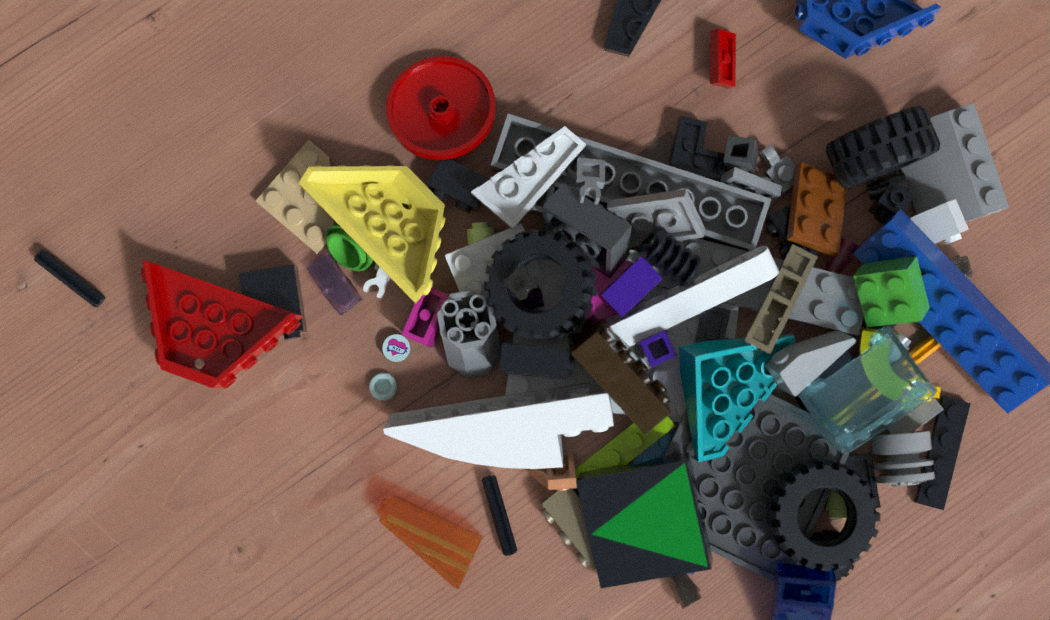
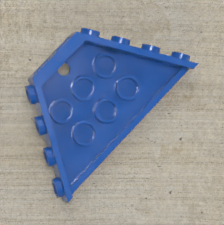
(859, 25)

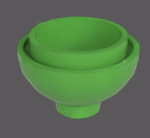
(346, 250)

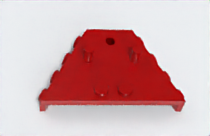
(209, 323)

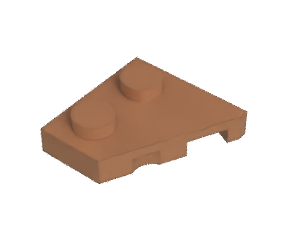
(557, 478)

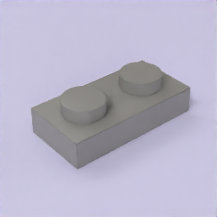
(744, 180)

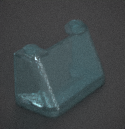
(868, 393)

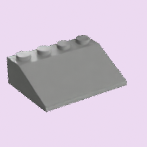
(959, 170)

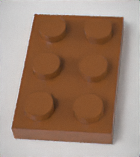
(816, 210)

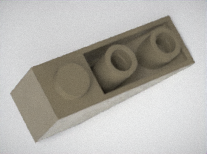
(567, 512)

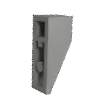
(804, 361)

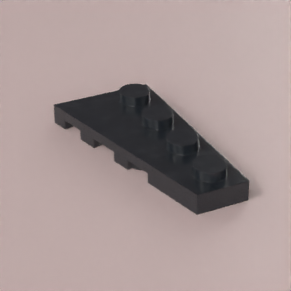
(628, 25)

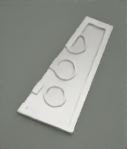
(522, 184)

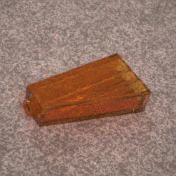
(434, 539)

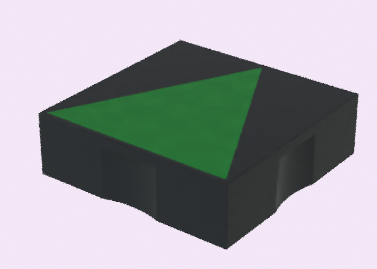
(644, 520)

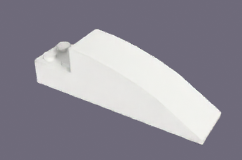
(507, 429)

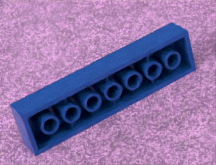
(963, 317)

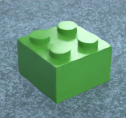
(891, 292)

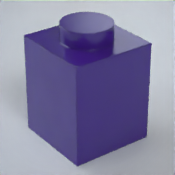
(657, 349)

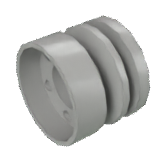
(903, 458)

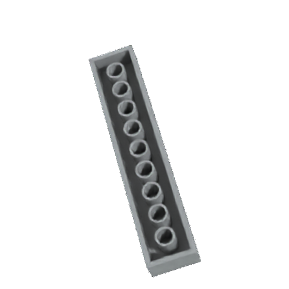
(727, 212)

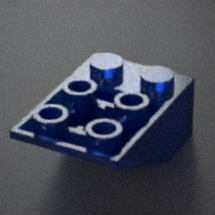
(803, 593)

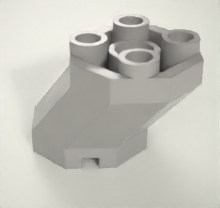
(469, 334)

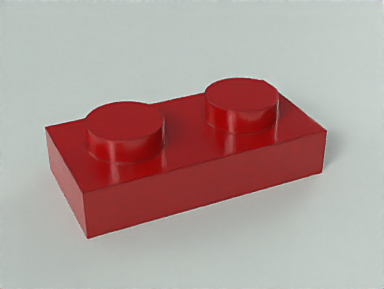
(722, 58)

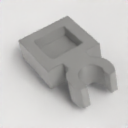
(590, 177)

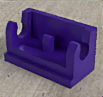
(631, 286)

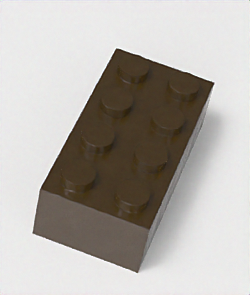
(619, 373)

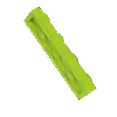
(625, 447)

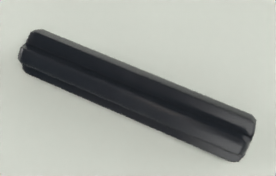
(69, 278)
(499, 515)

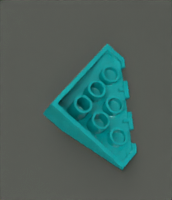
(721, 388)

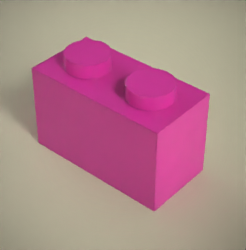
(423, 321)

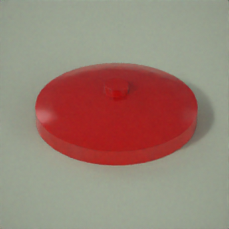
(441, 108)

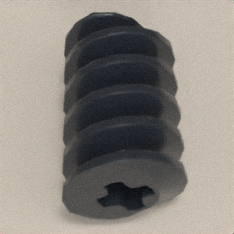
(671, 254)

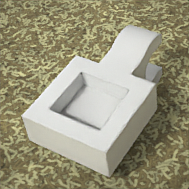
(380, 280)

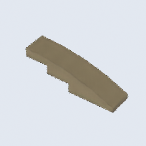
(780, 299)

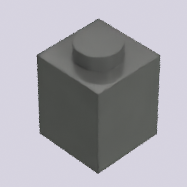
(741, 153)

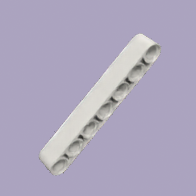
(695, 297)

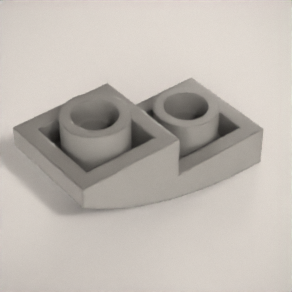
(916, 418)

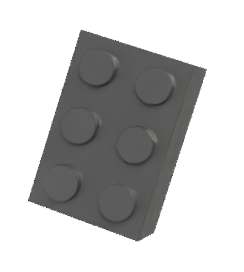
(591, 227)

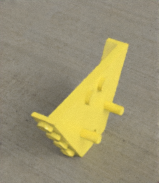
(371, 211)

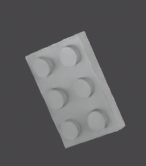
(666, 209)

